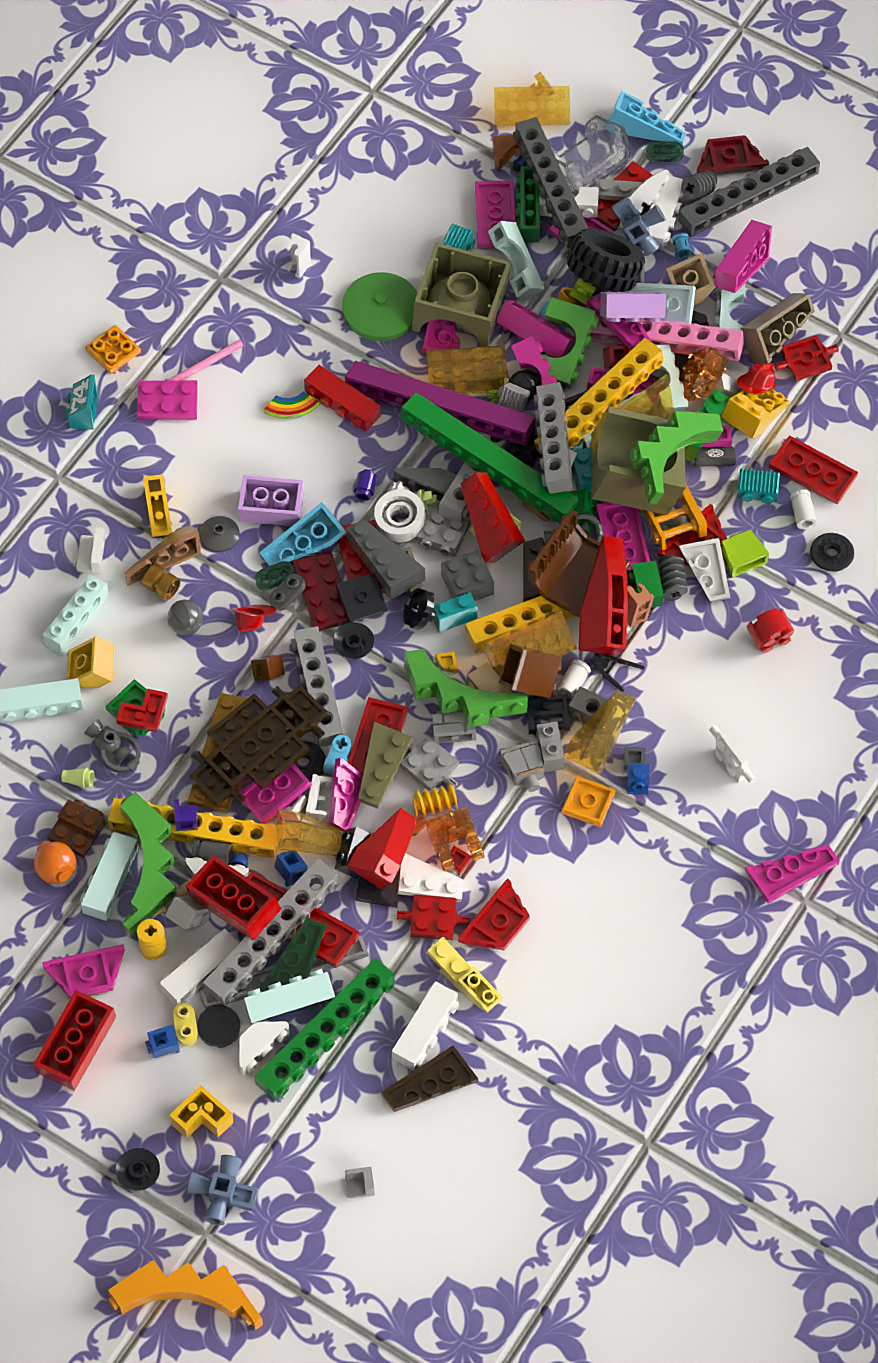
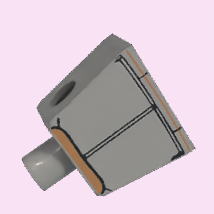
(524, 764)

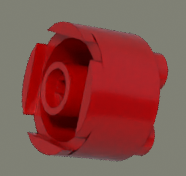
(770, 629)

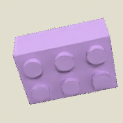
(632, 306)
(270, 500)

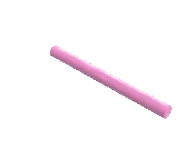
(208, 361)

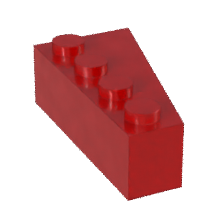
(490, 518)

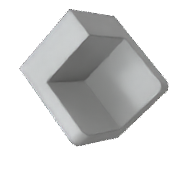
(359, 1182)

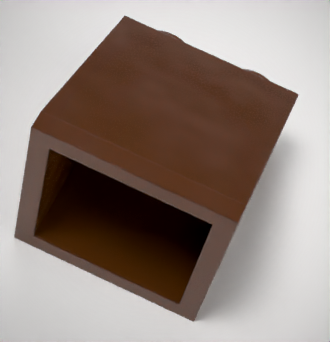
(530, 671)

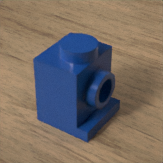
(637, 778)
(290, 867)
(163, 1035)

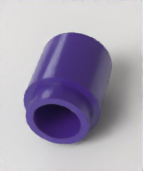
(365, 484)

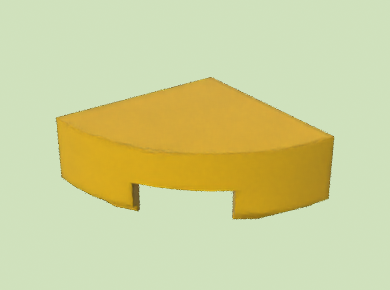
(447, 661)

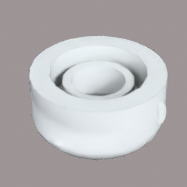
(398, 502)

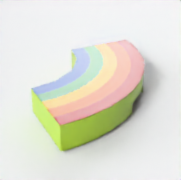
(291, 407)

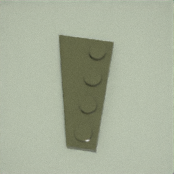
(382, 762)

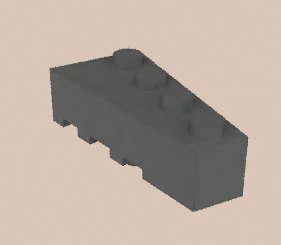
(390, 564)

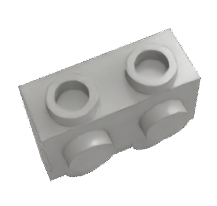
(442, 534)

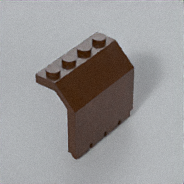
(565, 565)

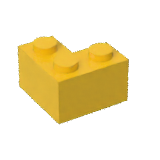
(201, 1109)

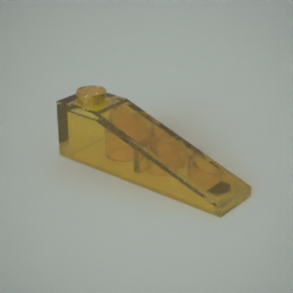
(597, 737)
(306, 835)

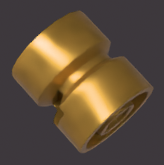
(161, 582)

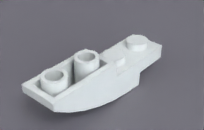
(648, 191)

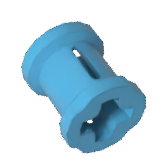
(681, 246)

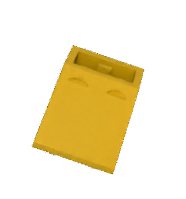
(754, 412)

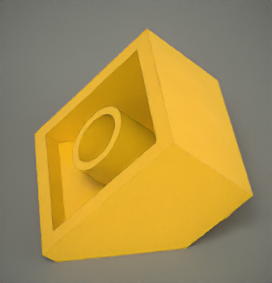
(91, 663)

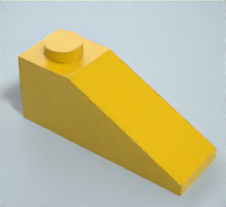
(157, 505)

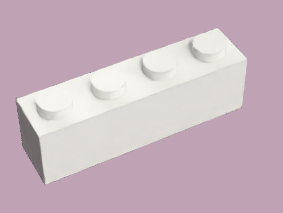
(670, 205)
(192, 972)
(425, 1026)

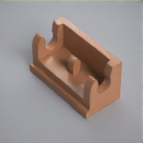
(638, 605)

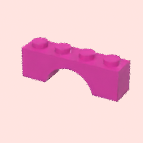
(529, 357)

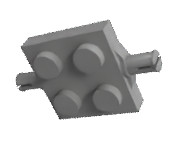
(430, 764)

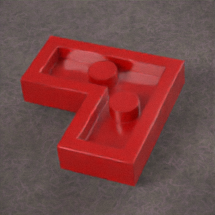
(146, 716)

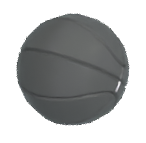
(185, 617)

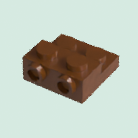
(77, 827)

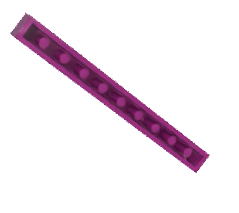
(471, 411)

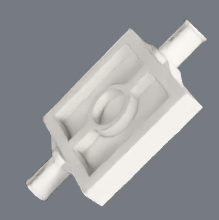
(732, 755)

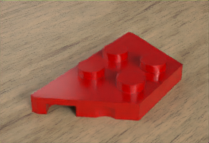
(713, 532)
(497, 921)

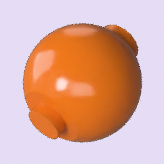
(54, 862)

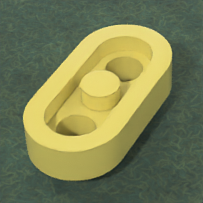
(184, 1023)

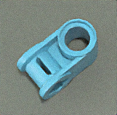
(336, 752)

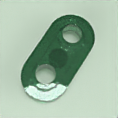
(664, 151)
(273, 575)

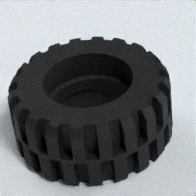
(605, 260)

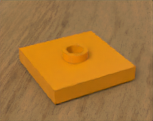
(588, 801)

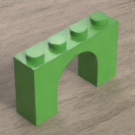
(581, 322)

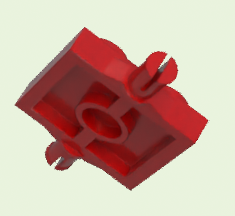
(806, 358)
(433, 917)

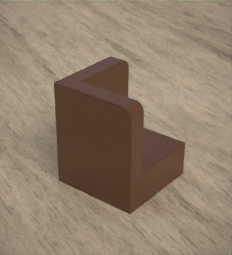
(267, 667)

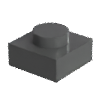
(633, 756)

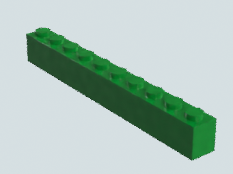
(486, 457)

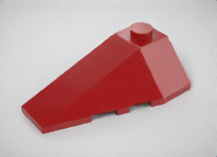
(384, 850)

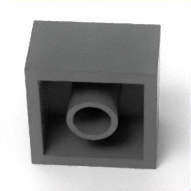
(467, 575)

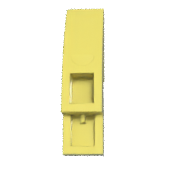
(463, 977)

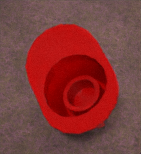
(758, 379)
(252, 616)

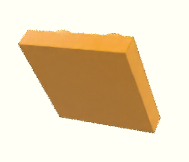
(113, 349)

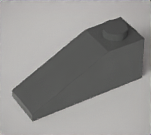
(429, 479)

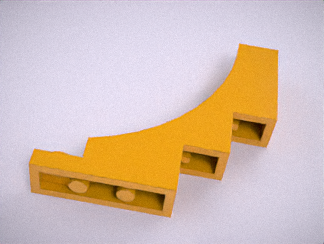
(215, 1290)

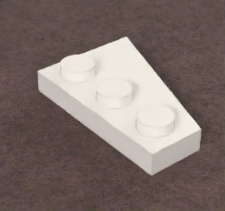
(708, 566)
(424, 879)

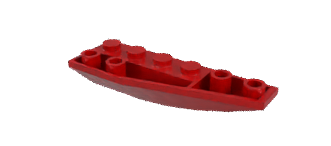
(605, 602)

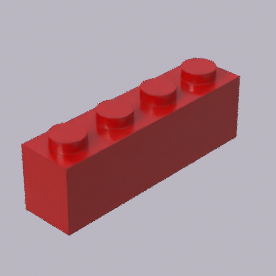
(342, 398)

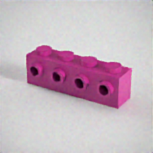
(526, 323)

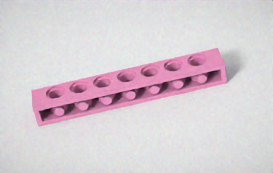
(681, 337)

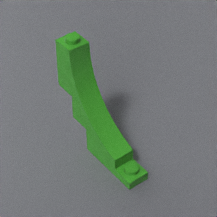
(154, 888)

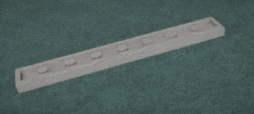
(356, 952)

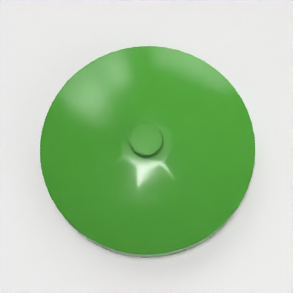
(379, 306)

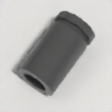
(206, 849)

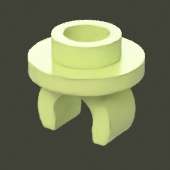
(427, 498)

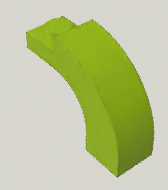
(582, 291)

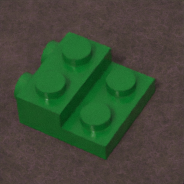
(133, 694)

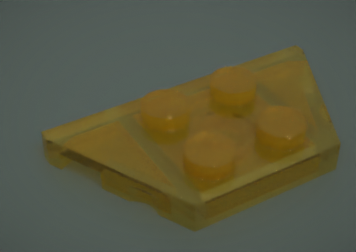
(653, 401)

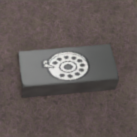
(715, 456)

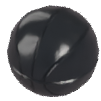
(528, 380)

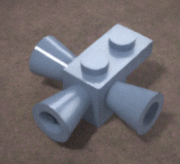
(637, 226)
(223, 1190)

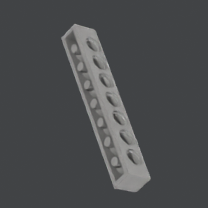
(317, 874)

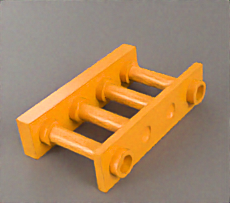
(689, 508)

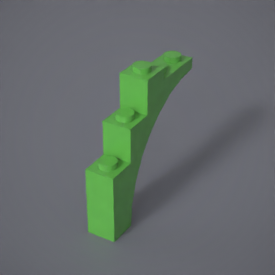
(681, 431)
(453, 696)

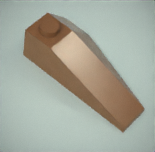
(174, 549)

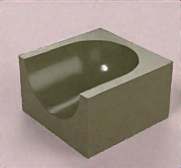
(462, 290)
(613, 471)

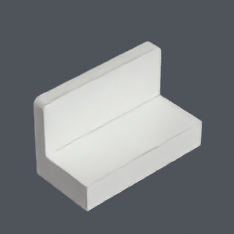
(91, 552)

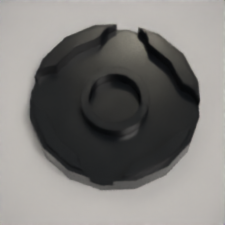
(218, 1026)

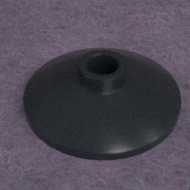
(351, 633)
(133, 1160)

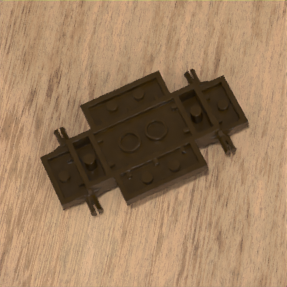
(257, 743)

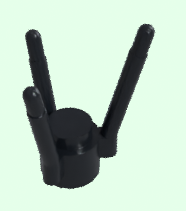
(604, 661)

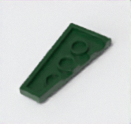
(298, 955)

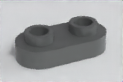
(287, 592)

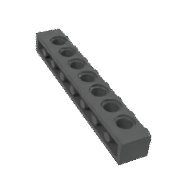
(550, 179)
(748, 191)

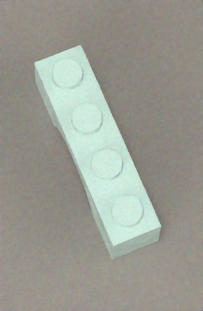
(508, 240)
(725, 304)
(677, 388)

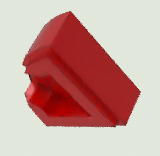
(460, 859)

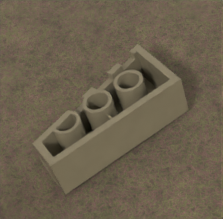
(776, 325)

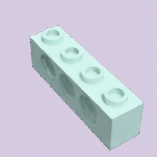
(75, 615)

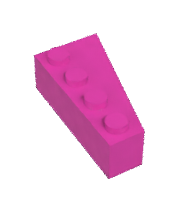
(744, 257)

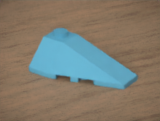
(643, 123)
(308, 535)

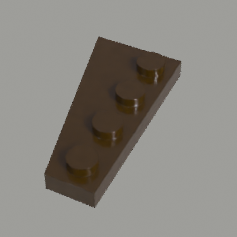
(436, 1077)

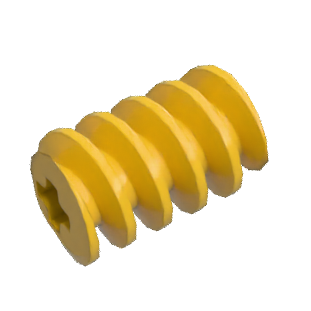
(434, 800)
(151, 939)

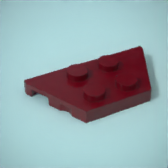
(730, 155)

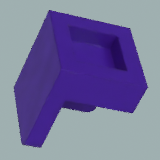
(185, 817)

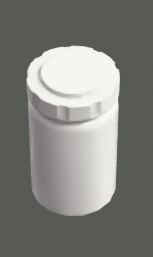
(803, 509)
(573, 678)

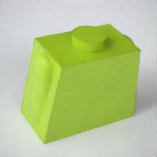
(743, 553)

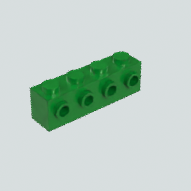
(529, 206)

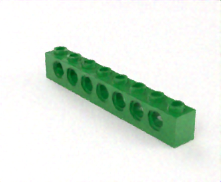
(373, 973)

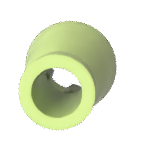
(80, 777)

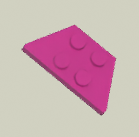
(87, 972)

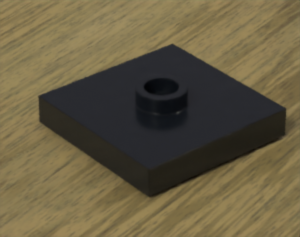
(361, 597)
(372, 894)

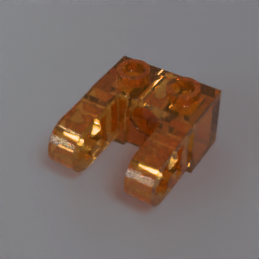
(702, 367)
(451, 828)

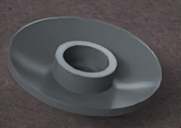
(221, 540)

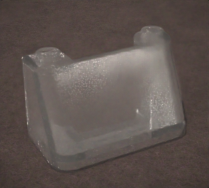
(595, 156)

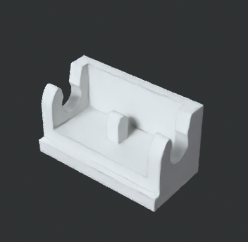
(300, 254)
(320, 798)

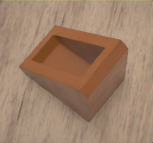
(503, 149)

